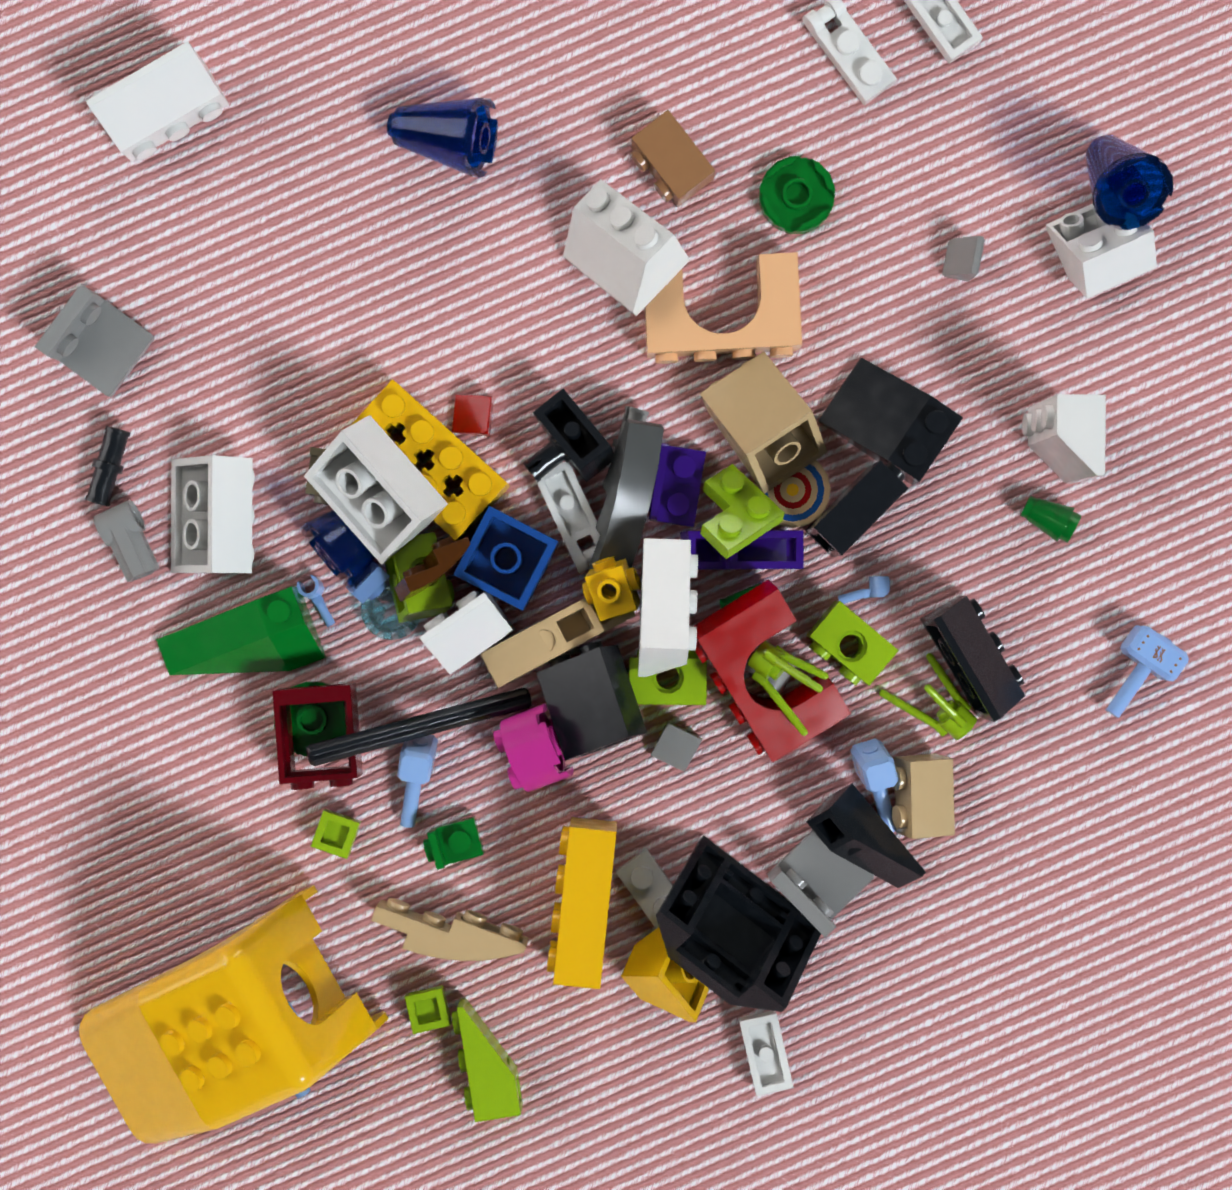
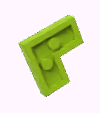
(745, 512)

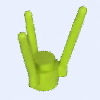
(772, 662)
(953, 716)

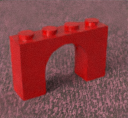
(727, 643)

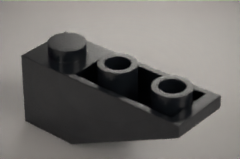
(860, 836)

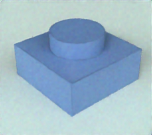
(370, 583)

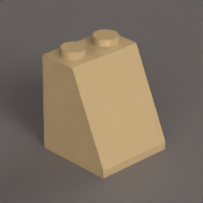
(764, 421)

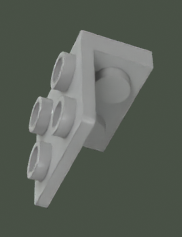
(95, 340)
(818, 881)

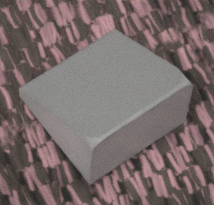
(963, 258)
(676, 746)

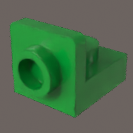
(453, 842)

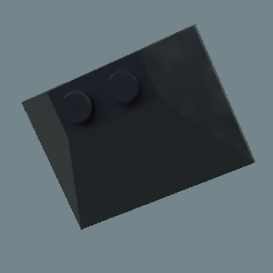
(735, 931)

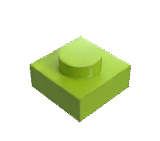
(336, 833)
(428, 1009)

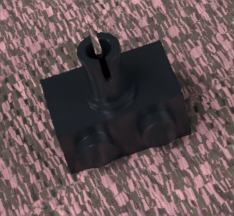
(571, 440)

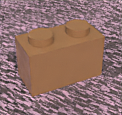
(671, 159)

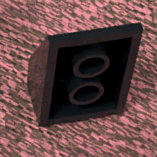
(890, 420)

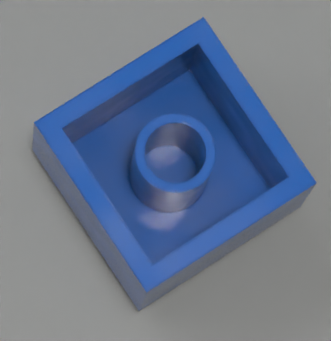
(506, 558)

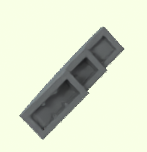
(628, 491)

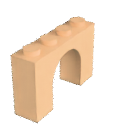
(773, 329)

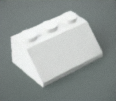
(158, 103)
(622, 248)
(1069, 435)
(375, 488)
(212, 514)
(666, 605)

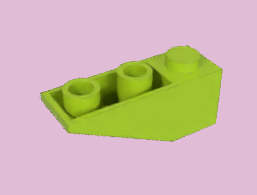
(491, 1072)

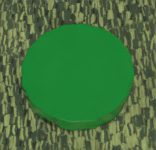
(796, 195)
(316, 721)

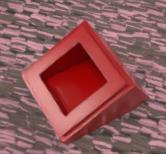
(473, 415)

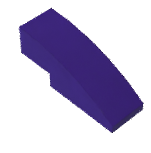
(770, 551)

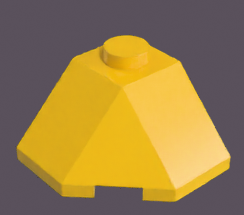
(663, 981)

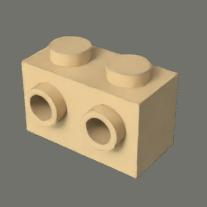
(924, 796)

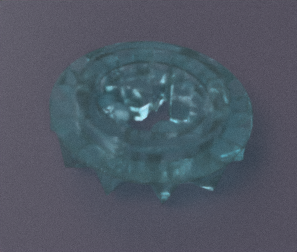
(373, 613)

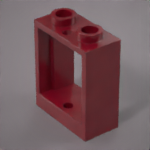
(305, 778)

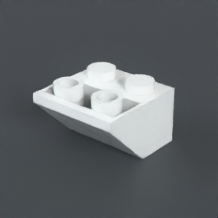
(1100, 254)
(467, 632)

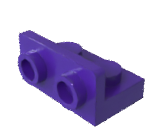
(677, 486)

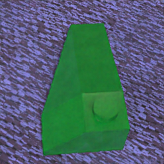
(255, 637)

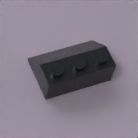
(974, 657)

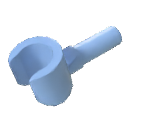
(878, 587)
(317, 599)

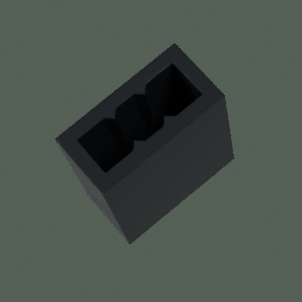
(858, 508)
(591, 700)

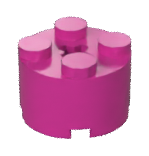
(531, 749)

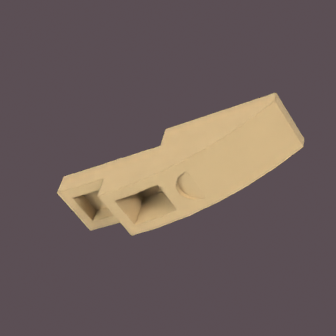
(547, 641)
(465, 940)

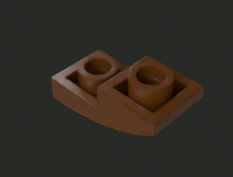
(436, 564)

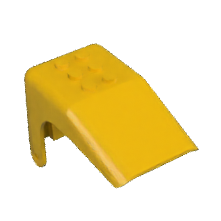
(219, 1032)

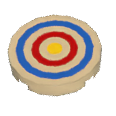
(802, 496)

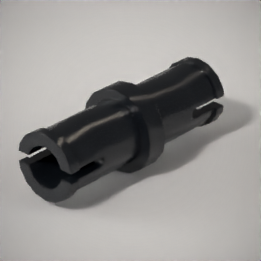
(107, 466)

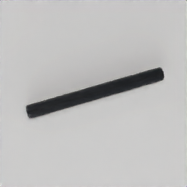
(418, 726)

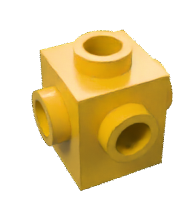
(612, 601)

